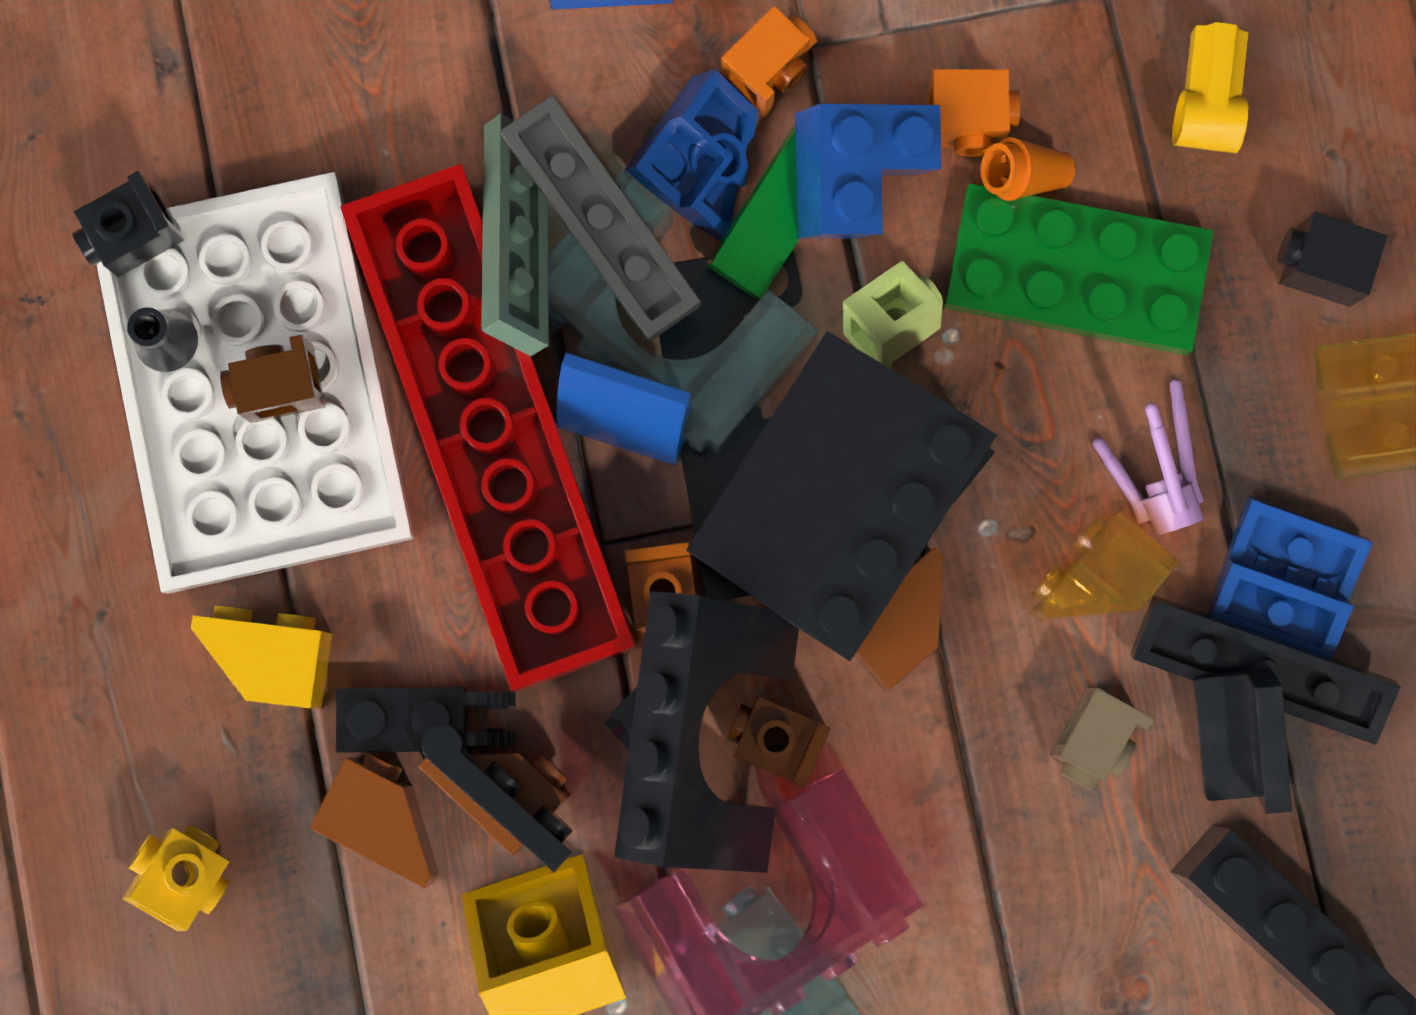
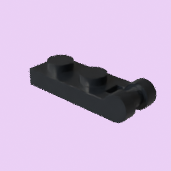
(496, 794)

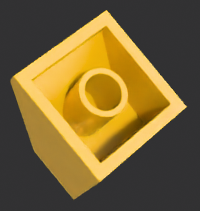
(542, 943)

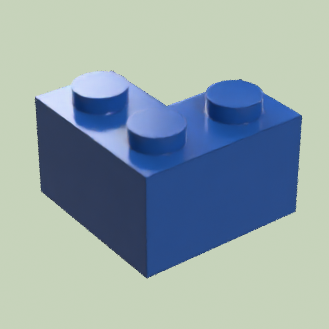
(847, 152)

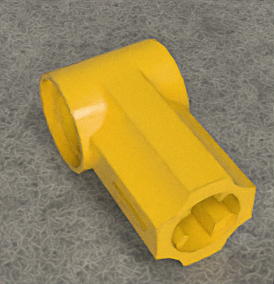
(1212, 107)

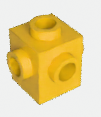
(157, 892)

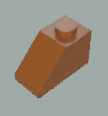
(540, 784)
(377, 818)

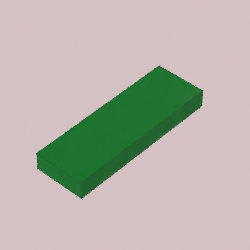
(763, 228)

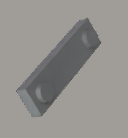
(600, 218)

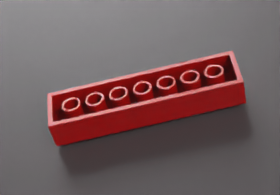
(487, 434)

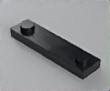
(1311, 683)

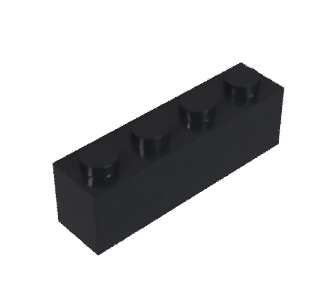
(1288, 929)

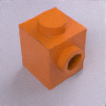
(973, 108)

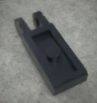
(401, 717)

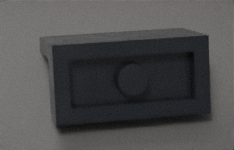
(1243, 738)

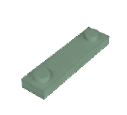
(513, 248)

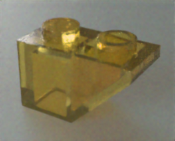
(1109, 576)

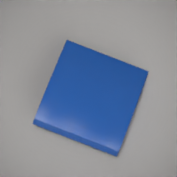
(622, 409)
(1289, 576)

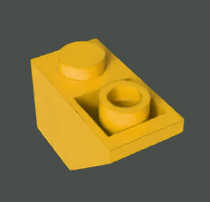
(267, 661)

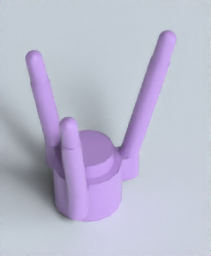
(1176, 498)

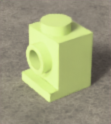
(891, 297)

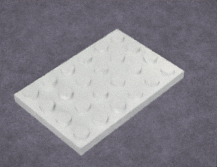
(279, 490)

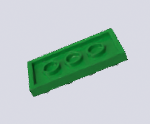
(1079, 270)

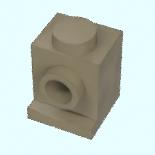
(1098, 738)

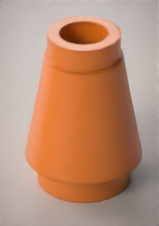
(1025, 169)

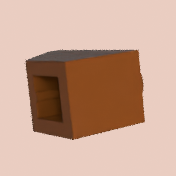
(907, 626)

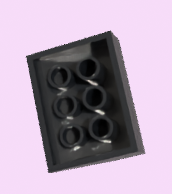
(840, 494)

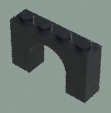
(666, 804)

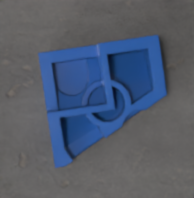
(699, 152)

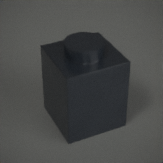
(1331, 259)

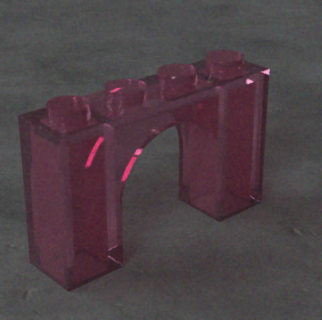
(855, 899)

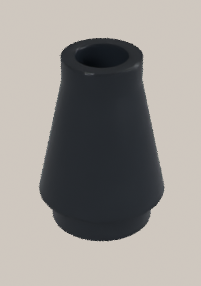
(171, 346)

